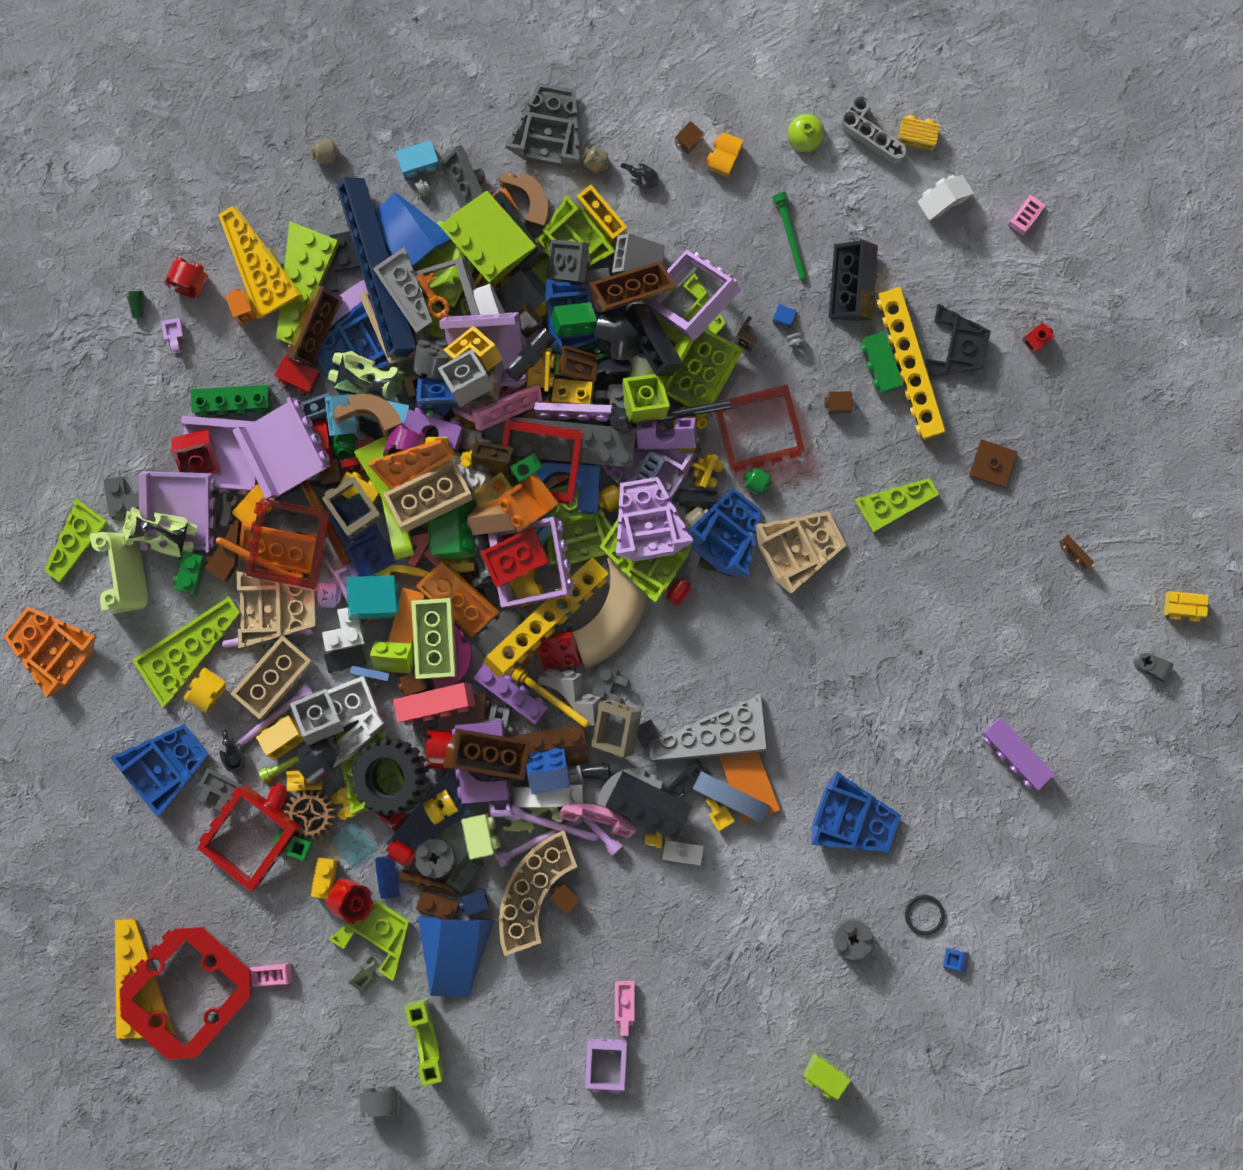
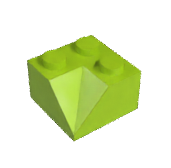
(645, 398)
(826, 1076)

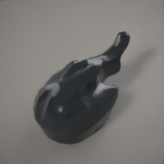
(645, 176)
(619, 420)
(233, 757)

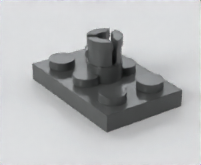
(462, 177)
(568, 260)

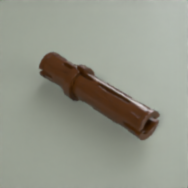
(423, 881)

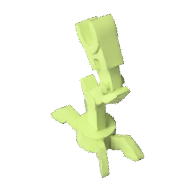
(522, 825)

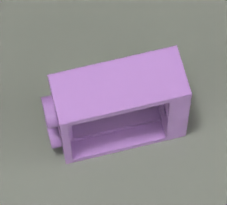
(607, 1044)

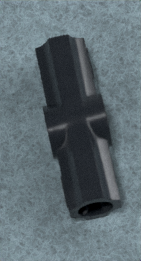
(530, 355)

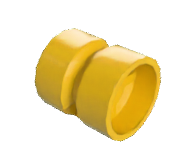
(433, 809)

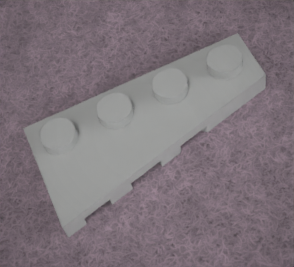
(401, 282)

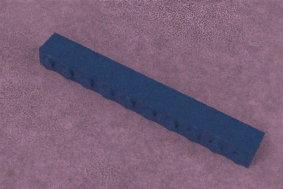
(371, 252)

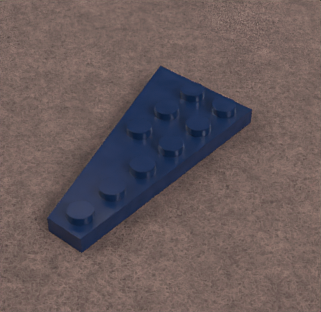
(419, 826)

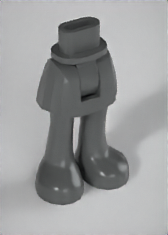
(484, 578)

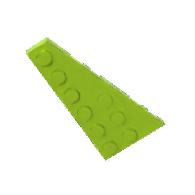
(306, 265)

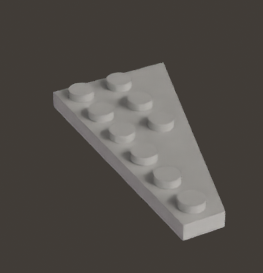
(722, 733)

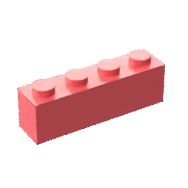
(434, 703)

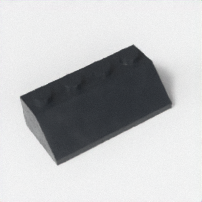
(853, 281)
(649, 805)

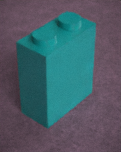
(372, 597)

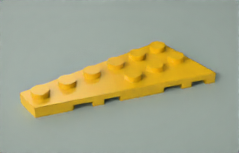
(262, 275)

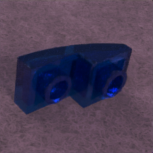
(387, 877)

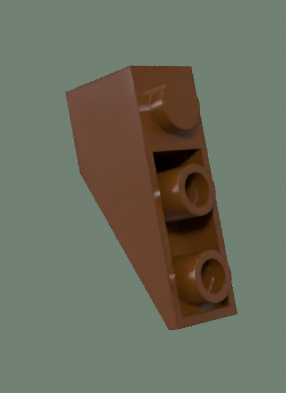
(224, 561)

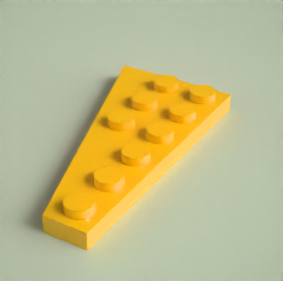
(128, 953)

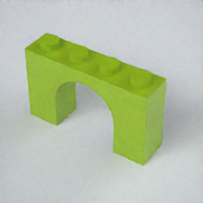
(431, 1064)

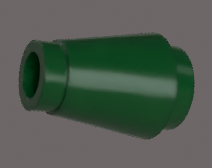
(136, 303)

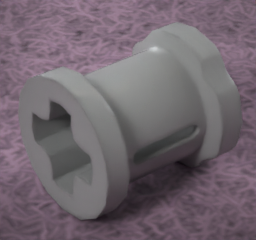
(575, 775)

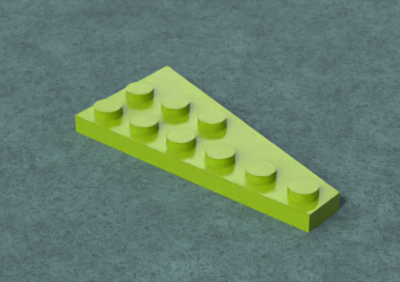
(176, 657)

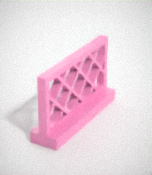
(510, 404)

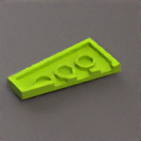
(893, 503)

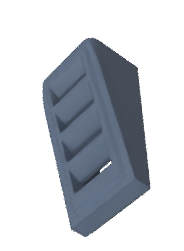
(651, 457)

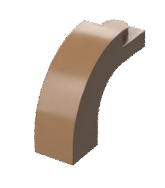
(534, 192)
(369, 406)

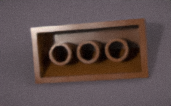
(630, 287)
(313, 326)
(569, 738)
(487, 754)

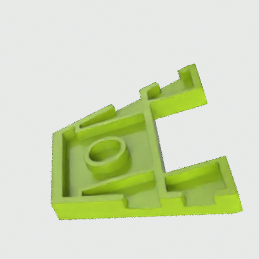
(695, 288)
(382, 928)

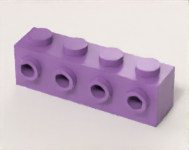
(516, 697)
(1017, 754)

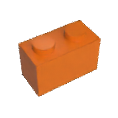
(240, 306)

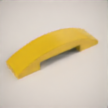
(402, 569)

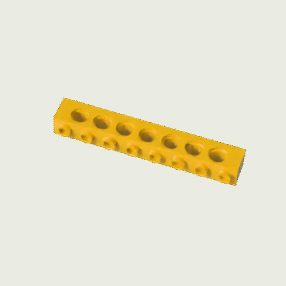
(896, 298)
(496, 660)

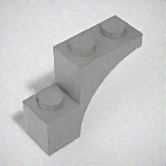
(571, 687)

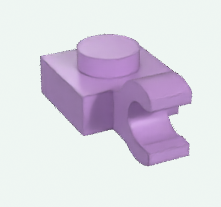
(172, 332)

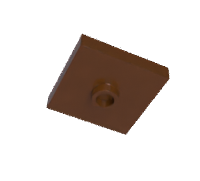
(993, 463)

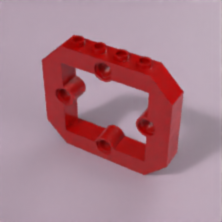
(161, 1037)

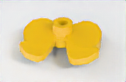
(341, 797)

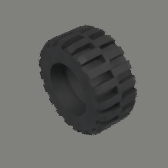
(366, 780)

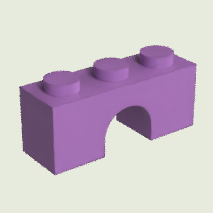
(420, 422)
(652, 437)

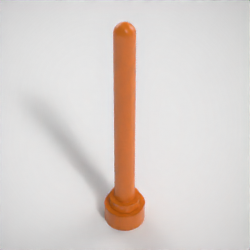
(260, 561)

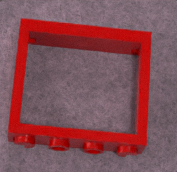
(577, 435)
(291, 829)

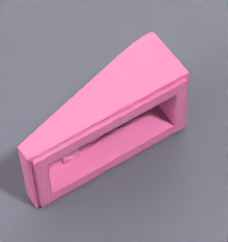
(1019, 227)
(283, 971)

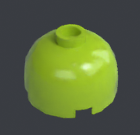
(806, 133)

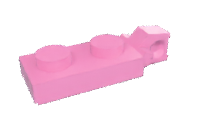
(624, 1005)

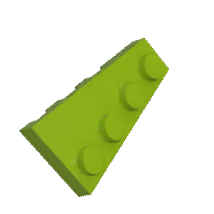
(73, 540)

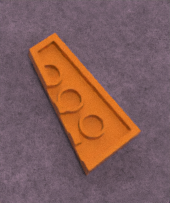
(411, 463)

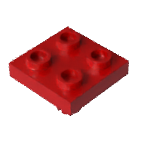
(559, 651)

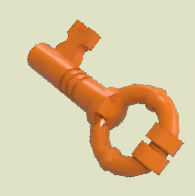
(424, 282)

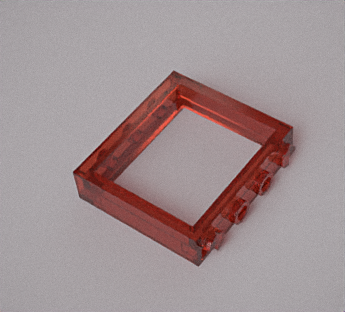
(774, 457)
(254, 544)

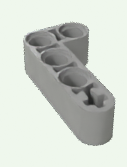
(875, 132)

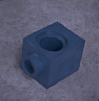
(474, 902)

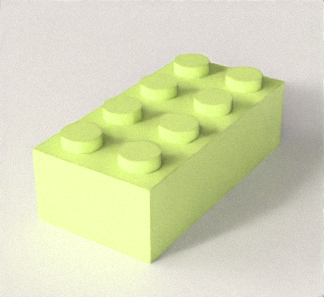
(434, 638)
(480, 835)

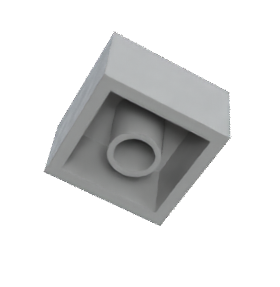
(465, 378)
(316, 716)

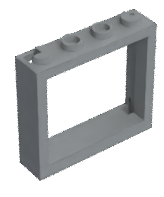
(467, 283)

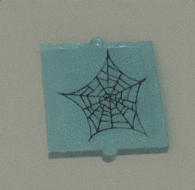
(352, 842)

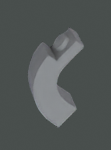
(610, 784)

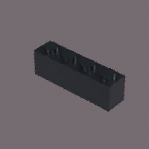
(653, 340)

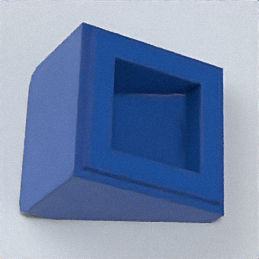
(784, 316)
(956, 960)

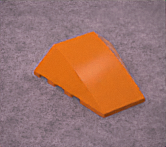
(49, 649)

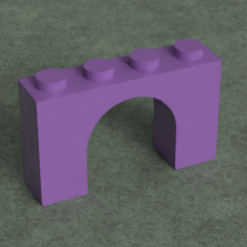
(472, 787)

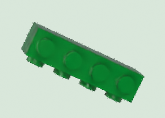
(230, 400)

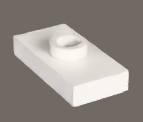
(682, 852)

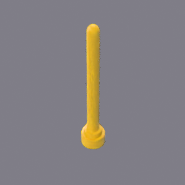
(520, 675)

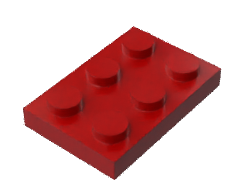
(515, 557)

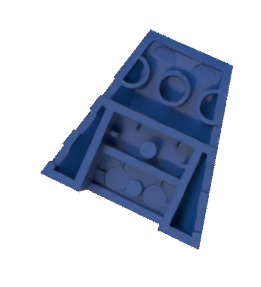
(408, 227)
(568, 294)
(352, 334)
(727, 534)
(161, 766)
(853, 818)
(452, 953)

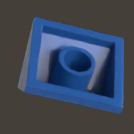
(434, 394)

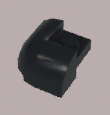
(616, 336)
(611, 372)
(318, 759)

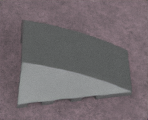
(548, 128)

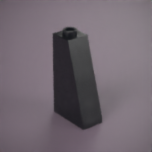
(297, 497)

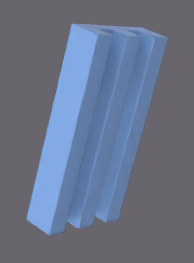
(370, 673)

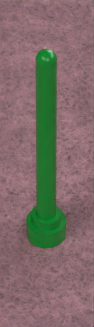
(781, 201)

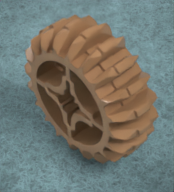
(311, 805)

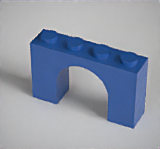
(588, 482)

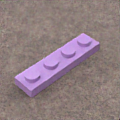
(573, 411)

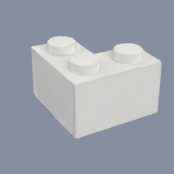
(945, 195)
(348, 636)

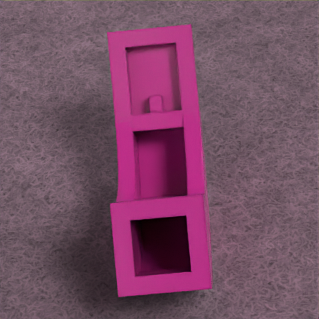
(463, 661)

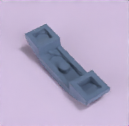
(731, 797)

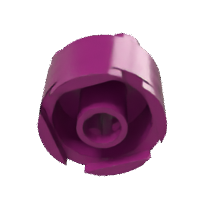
(402, 439)

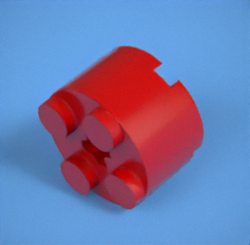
(186, 278)
(436, 748)
(350, 901)

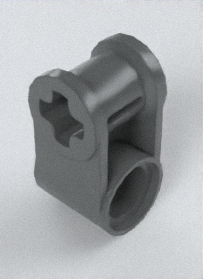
(1156, 667)

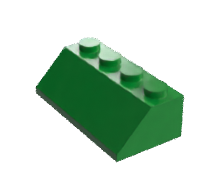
(451, 535)

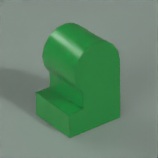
(526, 467)

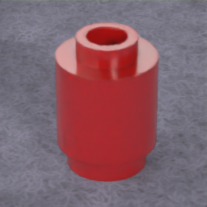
(679, 591)
(278, 796)
(400, 853)

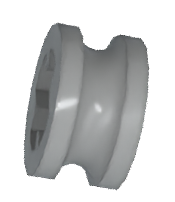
(795, 339)

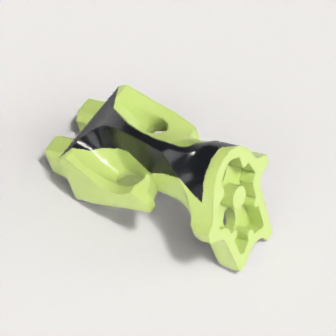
(349, 376)
(174, 534)

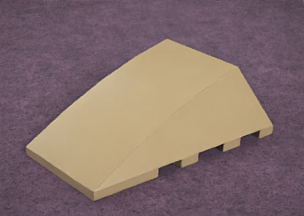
(798, 547)
(272, 609)

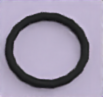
(941, 911)

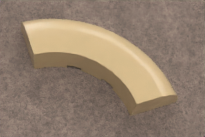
(614, 622)
(527, 890)

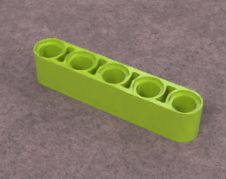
(401, 543)

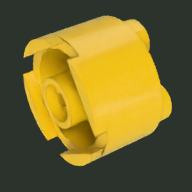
(205, 690)

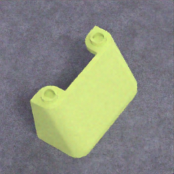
(127, 573)

